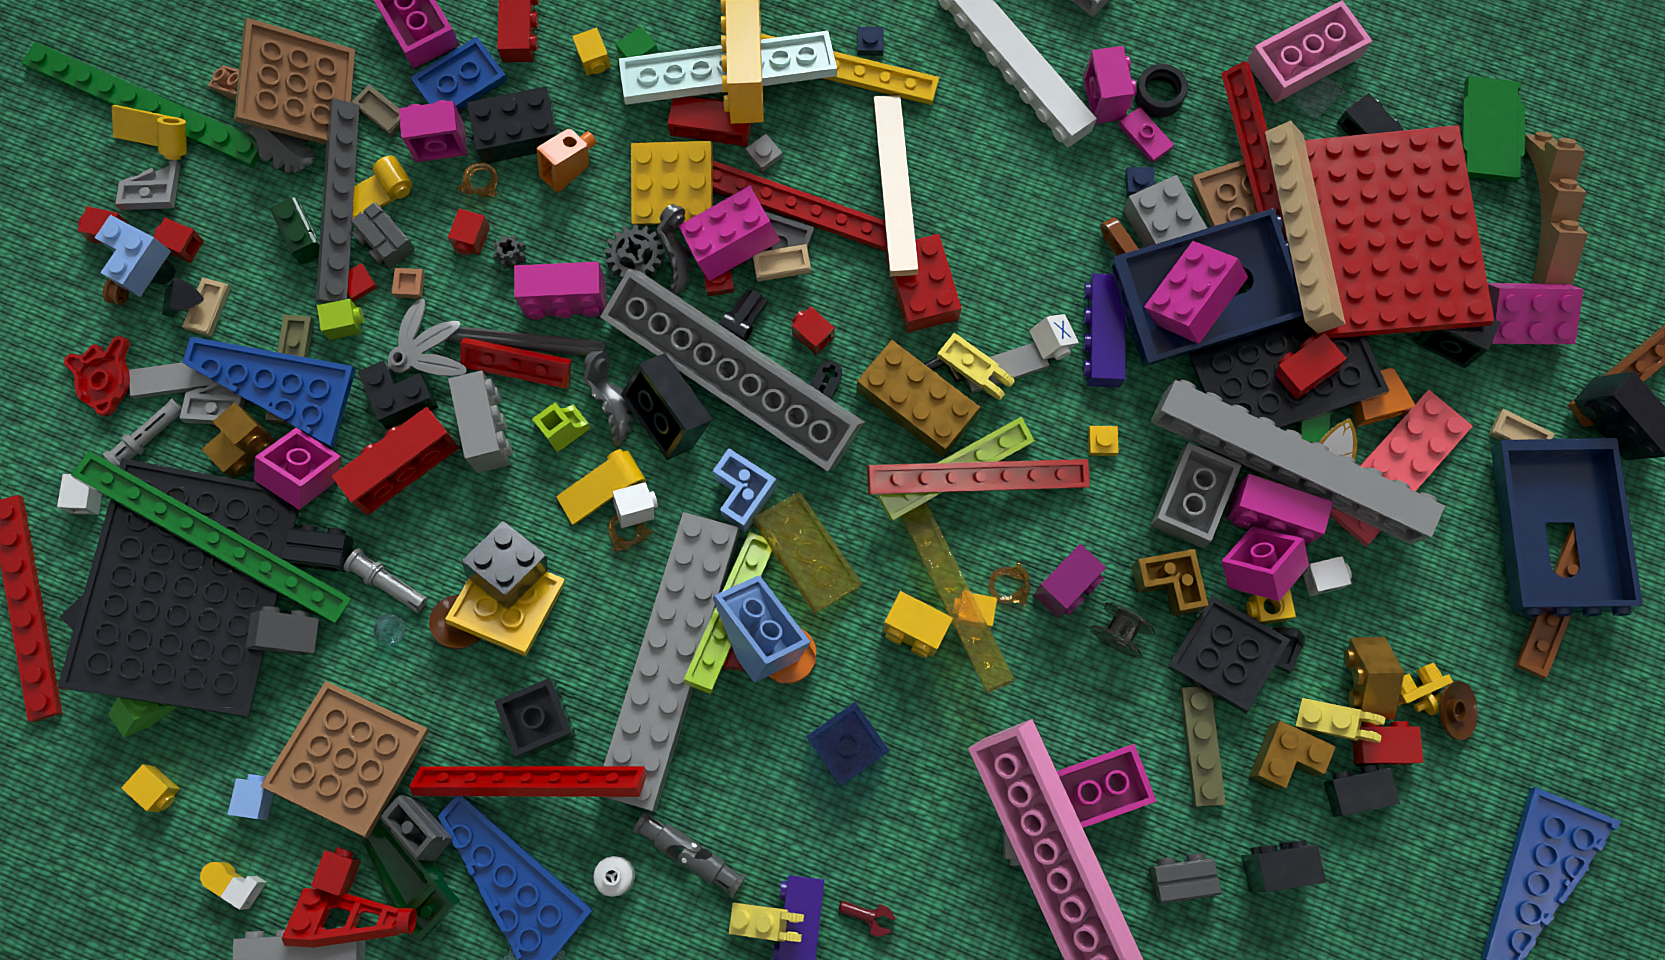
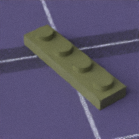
(293, 340)
(1202, 747)

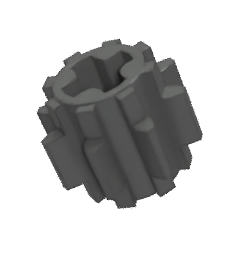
(507, 245)

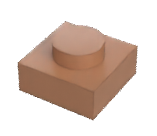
(408, 283)

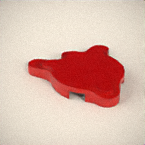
(101, 376)

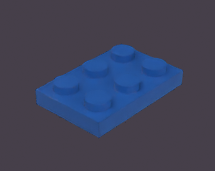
(460, 75)

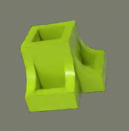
(561, 425)

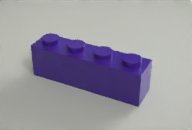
(1105, 333)
(804, 897)

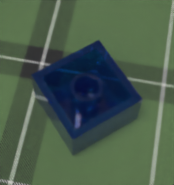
(847, 744)

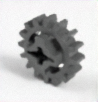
(647, 249)

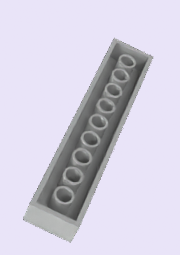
(732, 370)
(1297, 463)
(656, 693)

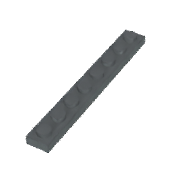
(337, 202)

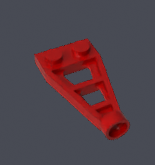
(314, 905)

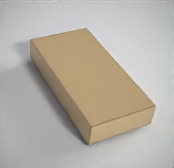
(782, 262)
(204, 317)
(1512, 427)

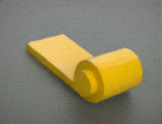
(151, 129)
(382, 188)
(598, 485)

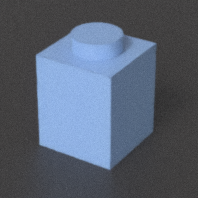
(250, 798)

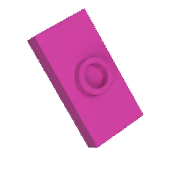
(1145, 135)

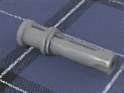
(134, 443)
(375, 574)

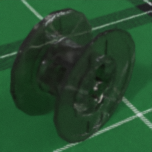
(1122, 630)

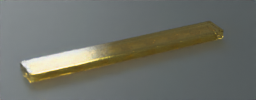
(957, 599)

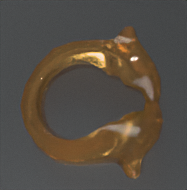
(489, 190)
(619, 543)
(1016, 572)

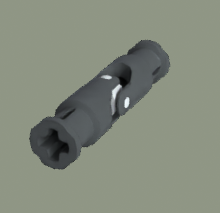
(707, 866)

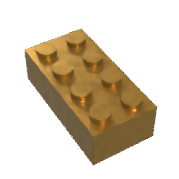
(917, 398)

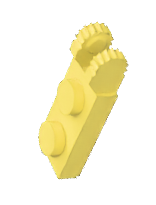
(974, 365)
(1337, 720)
(763, 922)

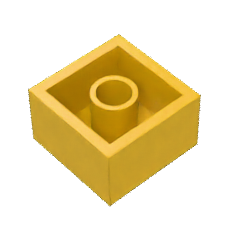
(916, 625)

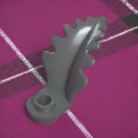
(280, 147)
(670, 220)
(596, 369)

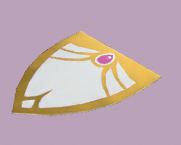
(1341, 439)

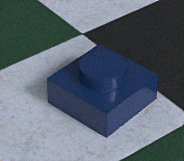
(870, 41)
(1138, 179)

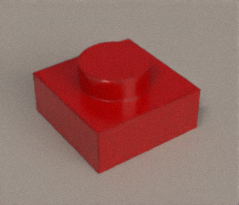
(720, 285)

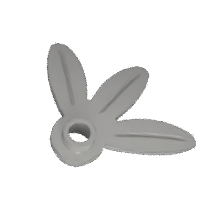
(413, 348)

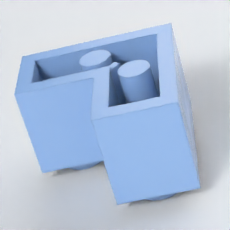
(134, 256)
(749, 485)

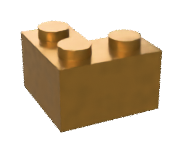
(237, 442)
(1177, 574)
(1375, 676)
(1289, 748)

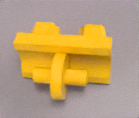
(1432, 680)

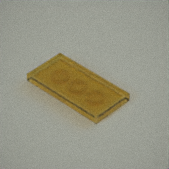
(807, 552)

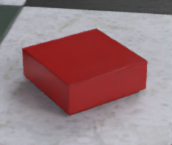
(359, 282)

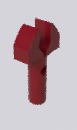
(868, 916)

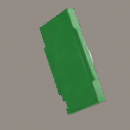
(1493, 129)

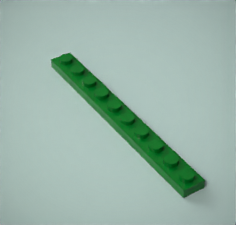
(122, 93)
(211, 537)

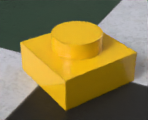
(1103, 440)

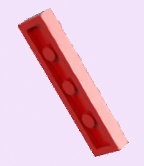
(515, 363)

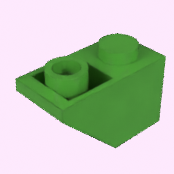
(135, 715)

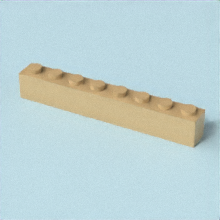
(1304, 228)

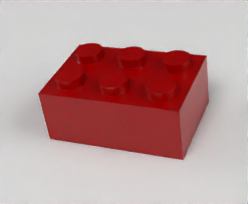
(931, 295)

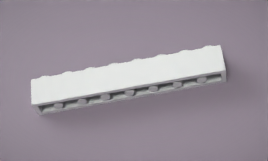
(1023, 68)

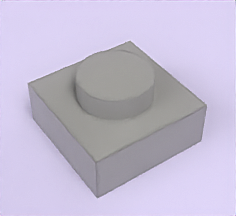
(764, 153)

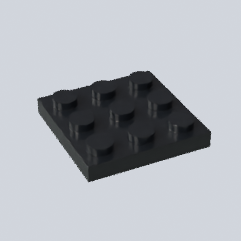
(1228, 654)

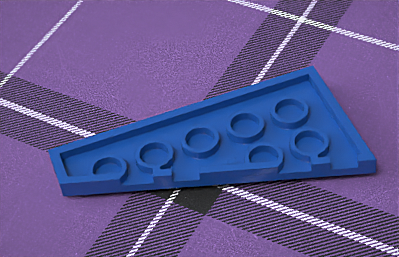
(291, 387)
(1545, 866)
(523, 895)

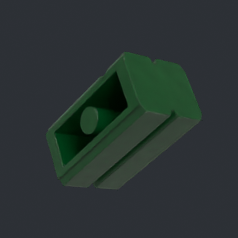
(296, 230)

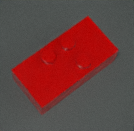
(395, 461)

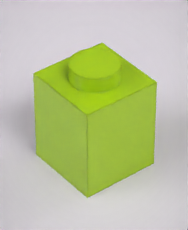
(340, 319)

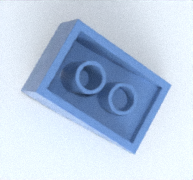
(759, 628)

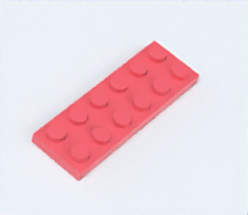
(1411, 452)

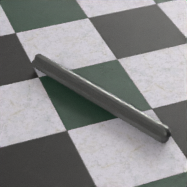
(530, 341)

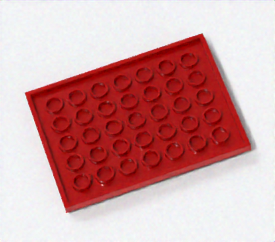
(1401, 231)

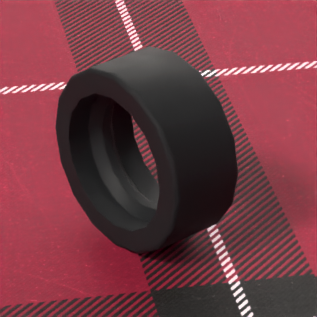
(1169, 74)

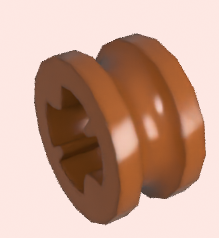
(114, 293)

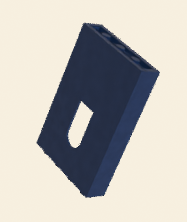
(1268, 304)
(1566, 484)

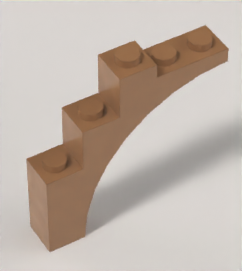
(1561, 203)

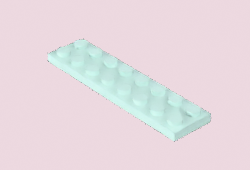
(700, 69)

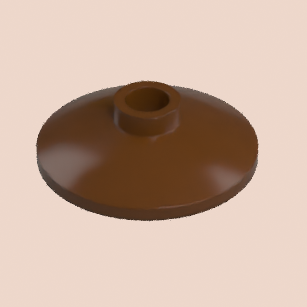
(447, 634)
(1458, 710)

